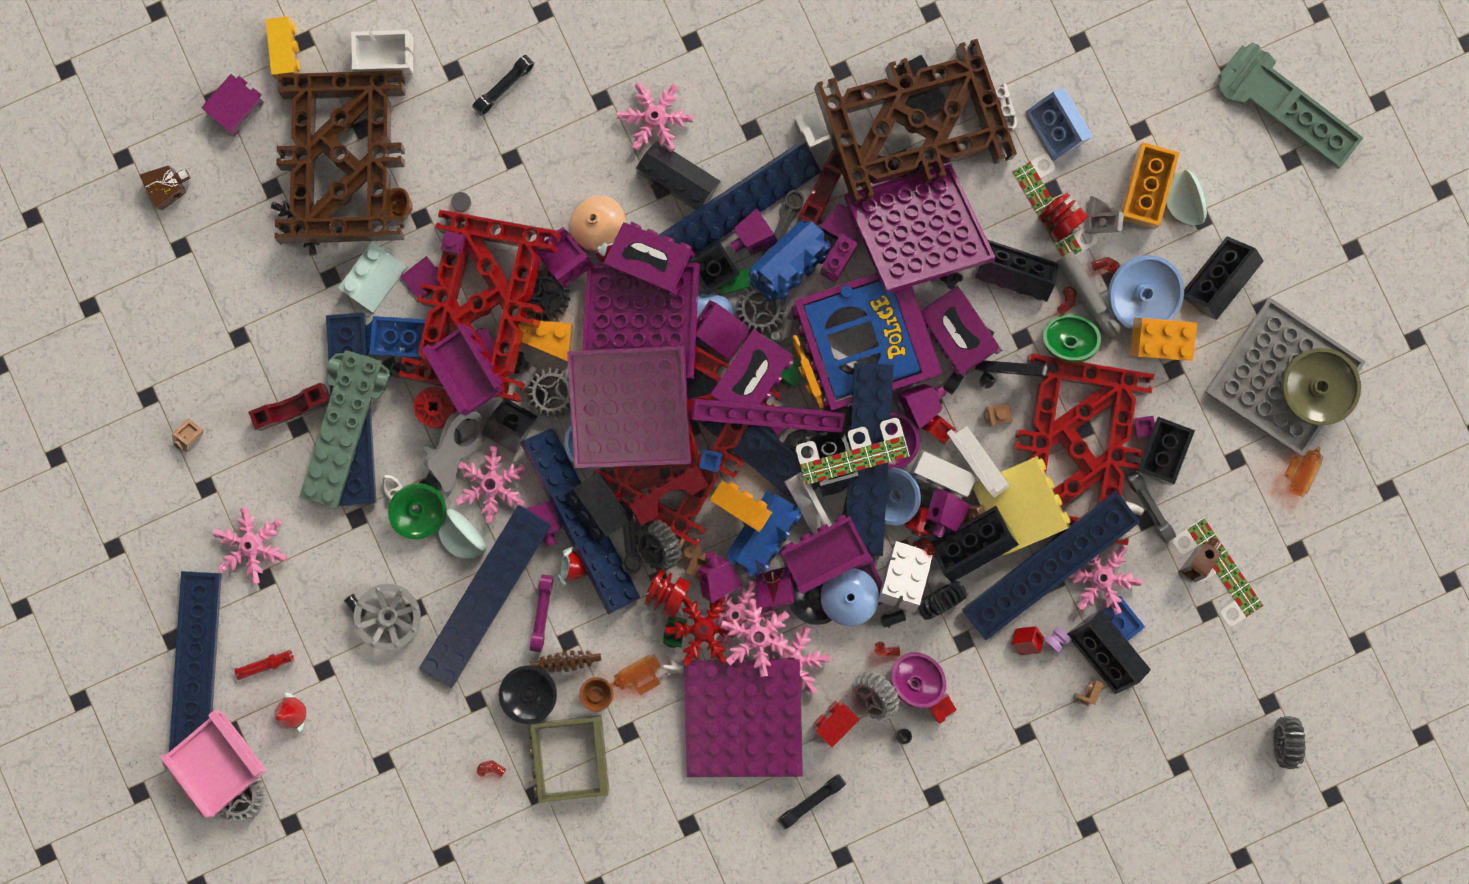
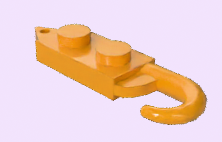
(806, 371)

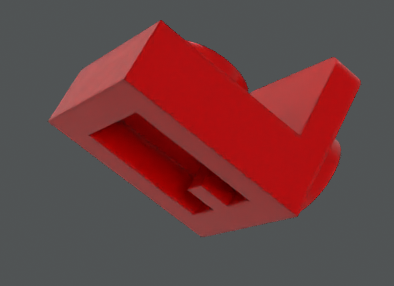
(938, 428)
(918, 522)

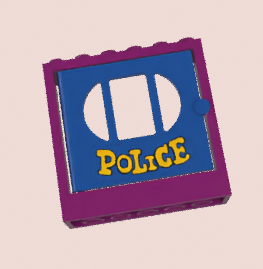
(888, 327)

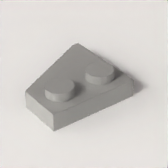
(1103, 217)

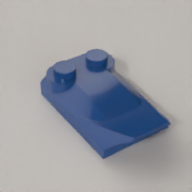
(395, 336)

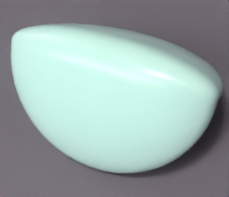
(1187, 199)
(461, 536)

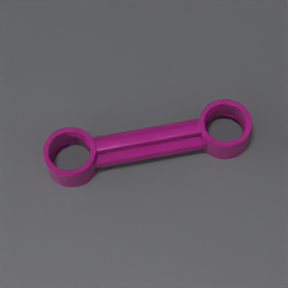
(538, 634)

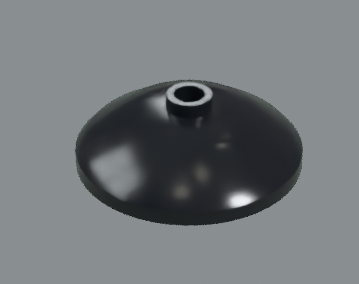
(808, 608)
(518, 704)

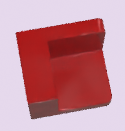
(1028, 640)
(943, 709)

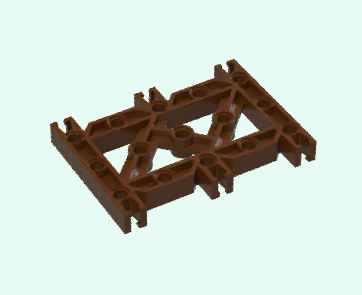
(365, 96)
(893, 97)

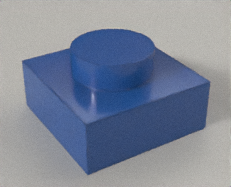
(710, 460)

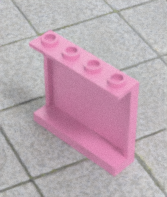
(213, 765)

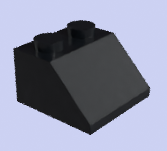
(715, 266)
(509, 425)

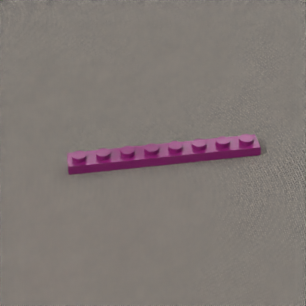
(767, 415)

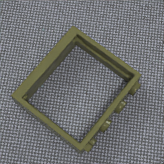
(538, 772)

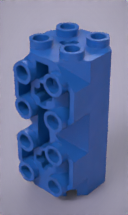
(789, 260)
(754, 547)

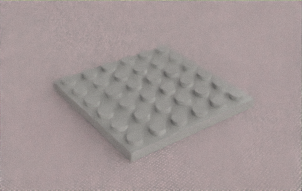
(1254, 372)

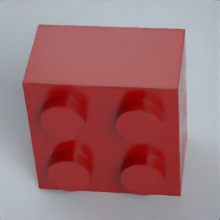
(835, 722)

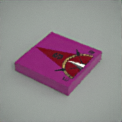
(774, 589)

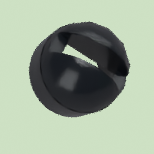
(399, 366)
(987, 380)
(906, 734)

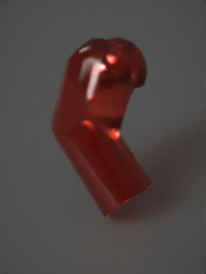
(925, 544)
(881, 650)

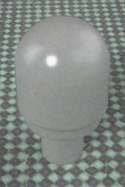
(527, 376)

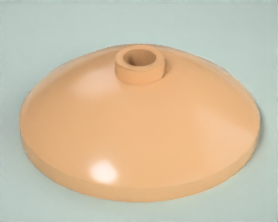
(603, 229)

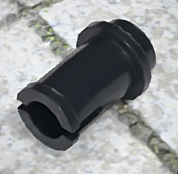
(351, 602)
(893, 618)

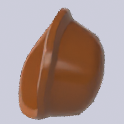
(400, 203)
(596, 694)

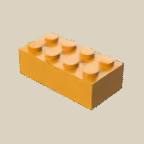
(1149, 185)

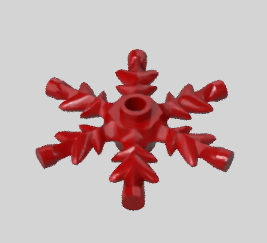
(708, 637)

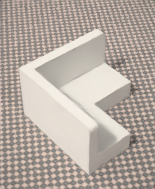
(812, 132)

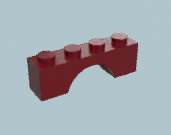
(822, 190)
(282, 411)
(647, 507)

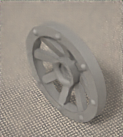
(374, 642)

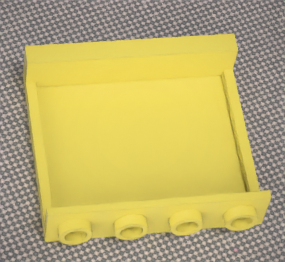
(1028, 503)

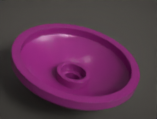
(911, 437)
(926, 676)

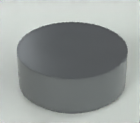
(461, 202)

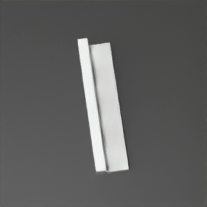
(979, 461)
(807, 503)

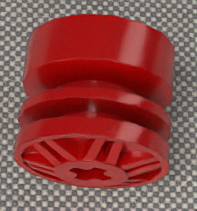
(1062, 217)
(423, 407)
(667, 593)

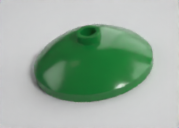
(1073, 331)
(417, 522)

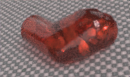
(1106, 263)
(1070, 299)
(490, 766)

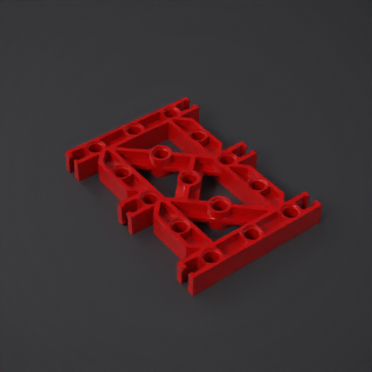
(500, 292)
(1063, 429)
(632, 482)

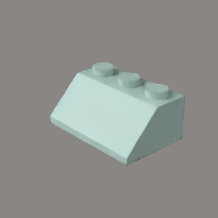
(372, 277)

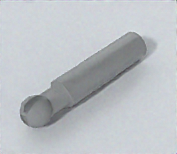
(1089, 294)

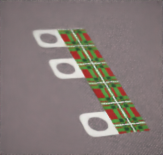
(1030, 180)
(859, 458)
(1245, 599)

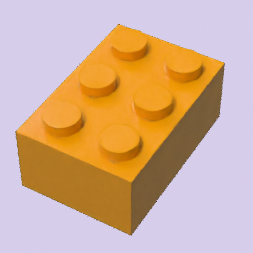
(1163, 339)

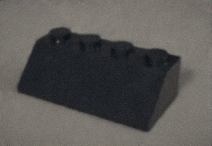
(677, 176)
(1019, 272)
(1222, 277)
(974, 544)
(1109, 652)

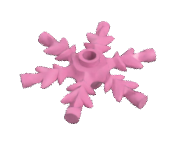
(657, 123)
(484, 480)
(256, 545)
(1097, 584)
(746, 594)
(763, 632)
(815, 659)

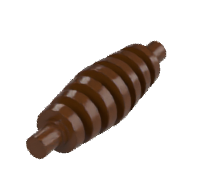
(565, 661)

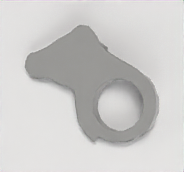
(445, 459)

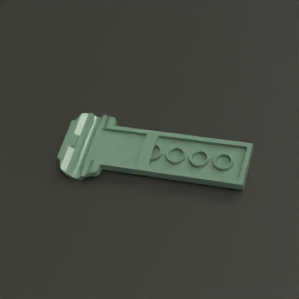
(1252, 78)
(355, 384)

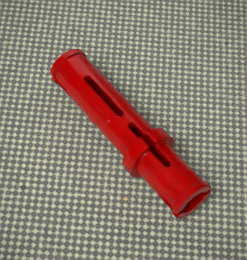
(272, 662)

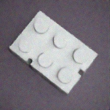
(388, 53)
(943, 475)
(905, 577)

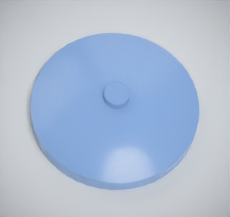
(1145, 289)

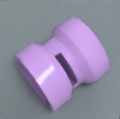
(1057, 639)

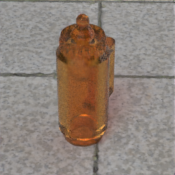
(1305, 472)
(637, 672)

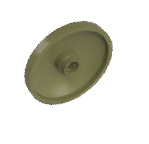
(1321, 386)

